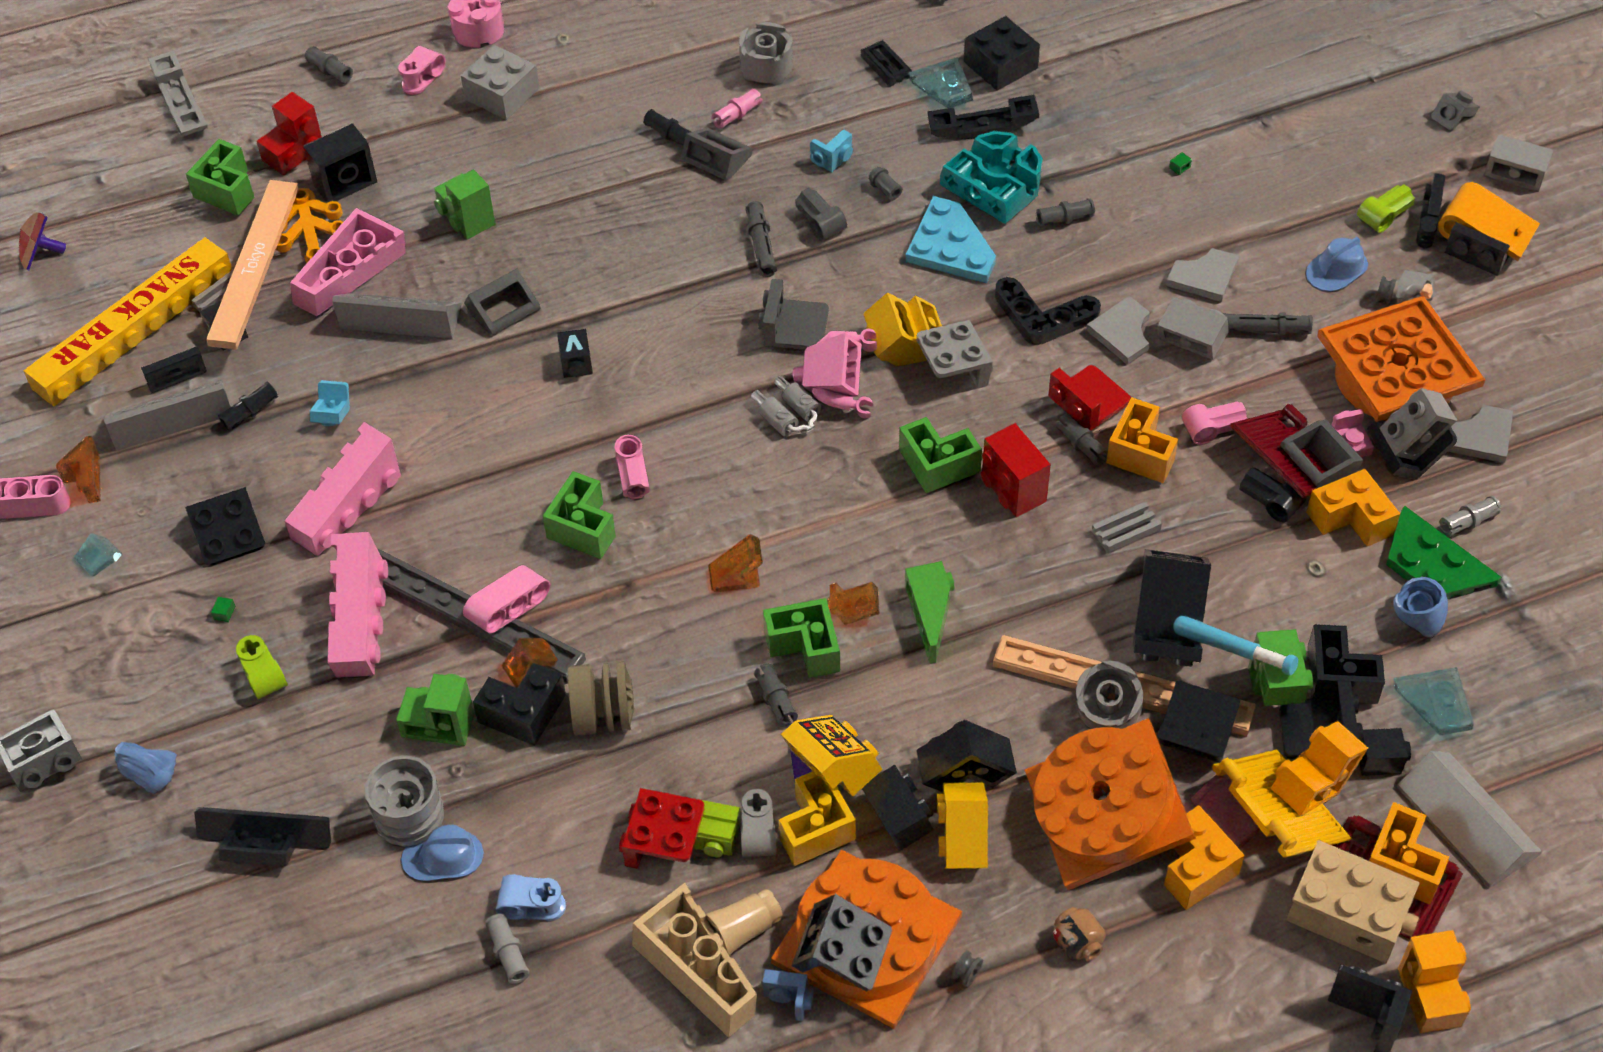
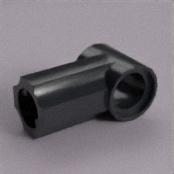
(1279, 498)

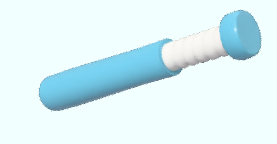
(1228, 642)

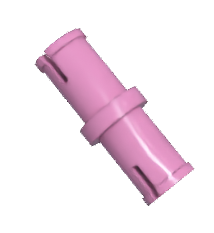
(736, 108)

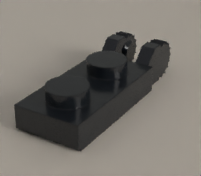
(1431, 211)

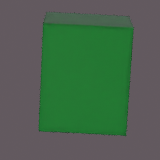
(1180, 163)
(223, 609)

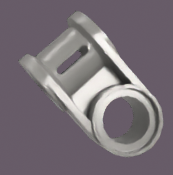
(757, 828)

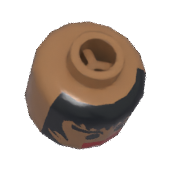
(1079, 934)

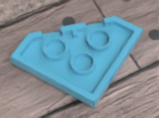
(951, 243)

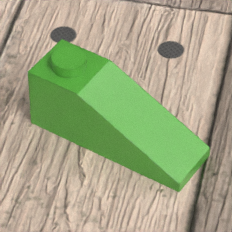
(929, 597)

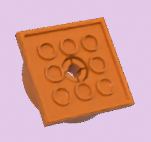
(1396, 353)
(1126, 827)
(899, 899)

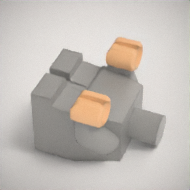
(1414, 285)

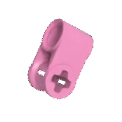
(420, 69)

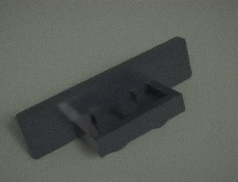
(261, 835)

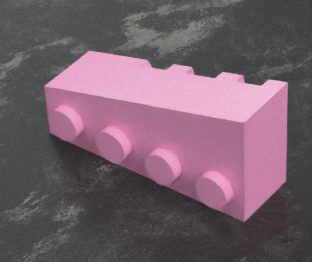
(347, 261)
(345, 491)
(356, 605)

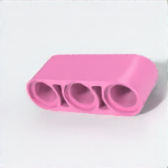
(33, 496)
(506, 599)

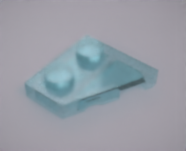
(943, 83)
(1437, 699)

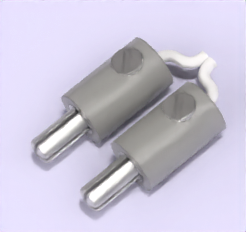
(782, 418)

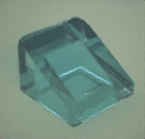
(97, 554)

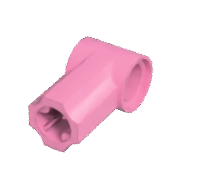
(1206, 423)
(631, 467)

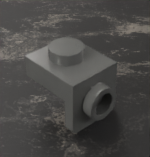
(1454, 107)

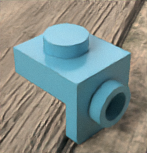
(833, 153)
(332, 403)

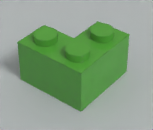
(222, 178)
(466, 203)
(937, 459)
(576, 517)
(804, 629)
(1270, 680)
(438, 712)

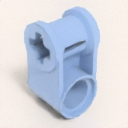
(528, 897)

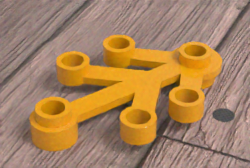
(303, 204)

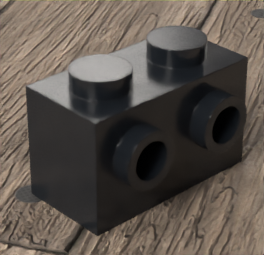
(898, 808)

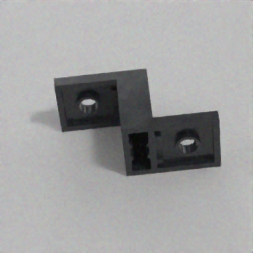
(1169, 589)

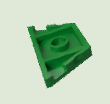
(1426, 552)

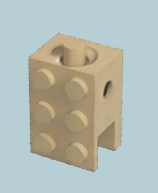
(1354, 902)

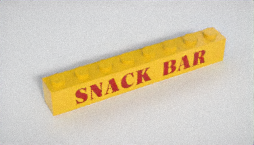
(127, 322)

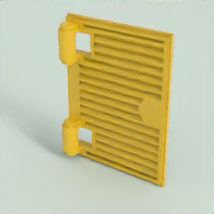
(1251, 786)

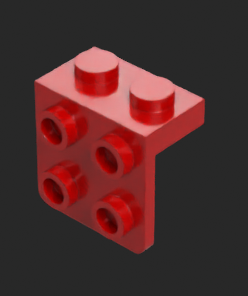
(1087, 395)
(661, 827)

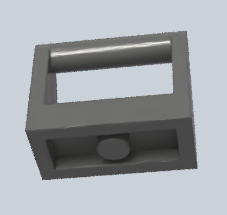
(715, 152)
(495, 289)
(1328, 447)

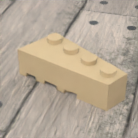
(694, 960)

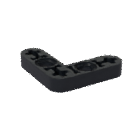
(1037, 319)

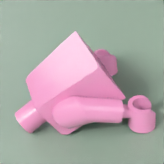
(833, 369)

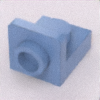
(788, 986)

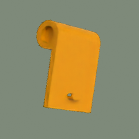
(1489, 215)

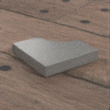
(1205, 276)
(1122, 329)
(1485, 434)

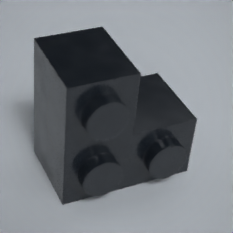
(1332, 662)
(521, 710)
(966, 754)

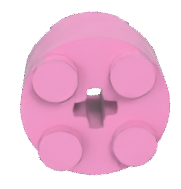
(476, 21)

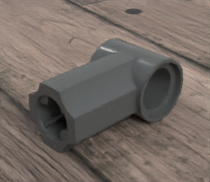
(822, 217)

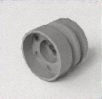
(404, 800)

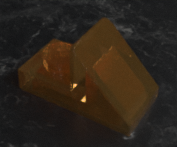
(83, 467)
(737, 567)

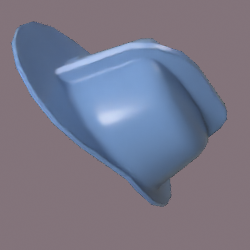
(1337, 265)
(444, 855)

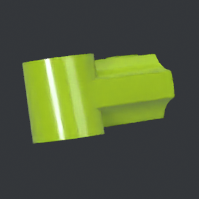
(1381, 211)

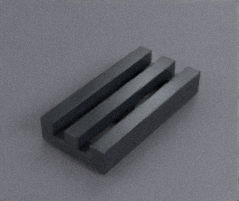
(882, 65)
(174, 369)

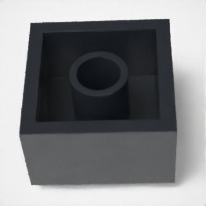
(1001, 53)
(340, 163)

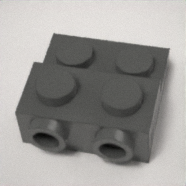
(38, 750)

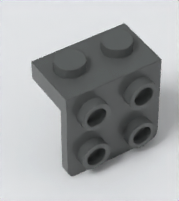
(791, 321)

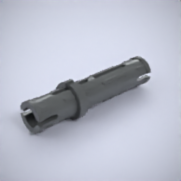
(759, 231)
(1270, 323)

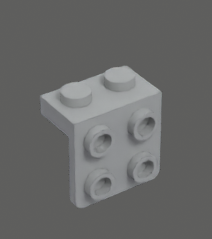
(956, 350)

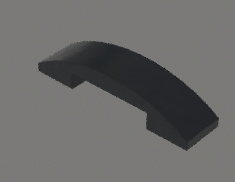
(970, 125)

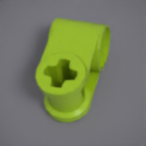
(259, 666)

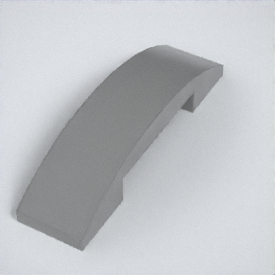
(177, 93)

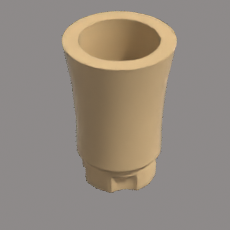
(745, 919)

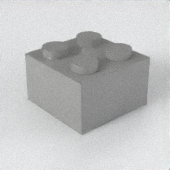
(500, 82)

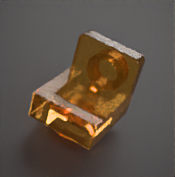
(854, 603)
(524, 654)

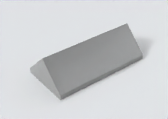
(396, 315)
(167, 415)
(1467, 818)

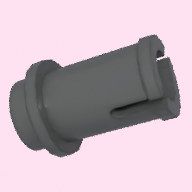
(880, 178)

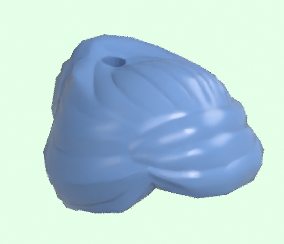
(1422, 605)
(146, 767)

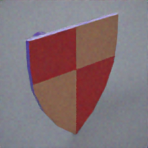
(32, 236)

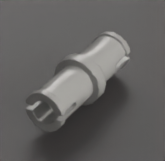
(1469, 516)
(507, 948)

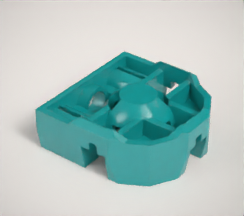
(999, 191)

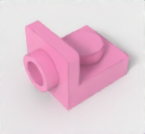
(1350, 427)

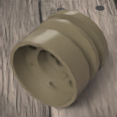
(600, 698)

